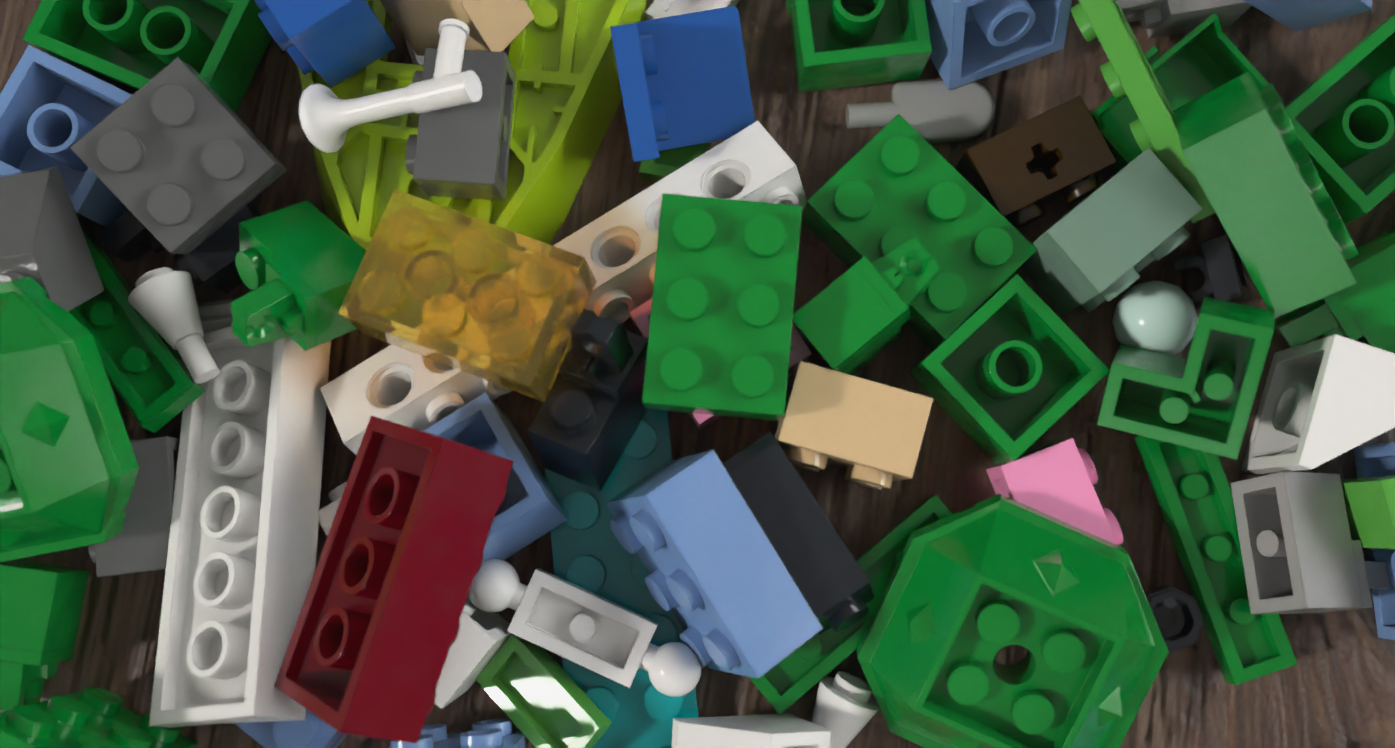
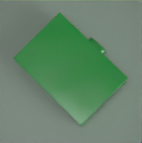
(1184, 72)

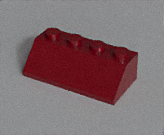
(393, 581)

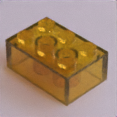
(469, 294)

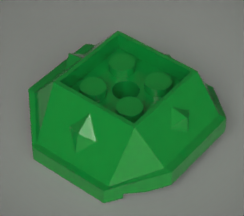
(60, 431)
(1002, 581)

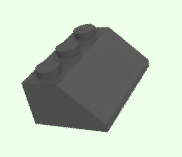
(45, 238)

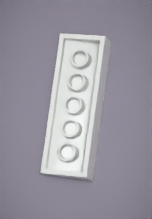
(241, 534)

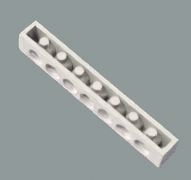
(621, 257)

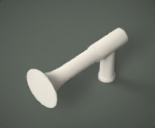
(328, 118)

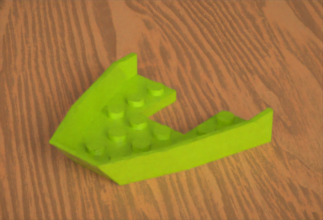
(560, 115)

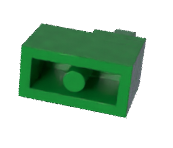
(298, 277)
(866, 306)
(1356, 312)
(37, 626)

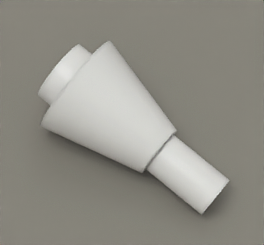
(171, 308)
(843, 707)

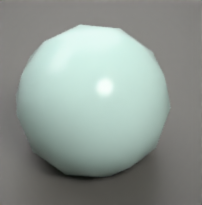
(1155, 317)

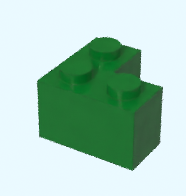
(1195, 399)

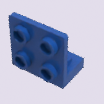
(683, 80)

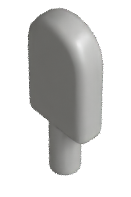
(931, 110)

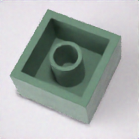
(1112, 236)

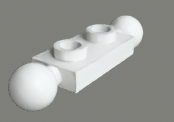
(585, 628)

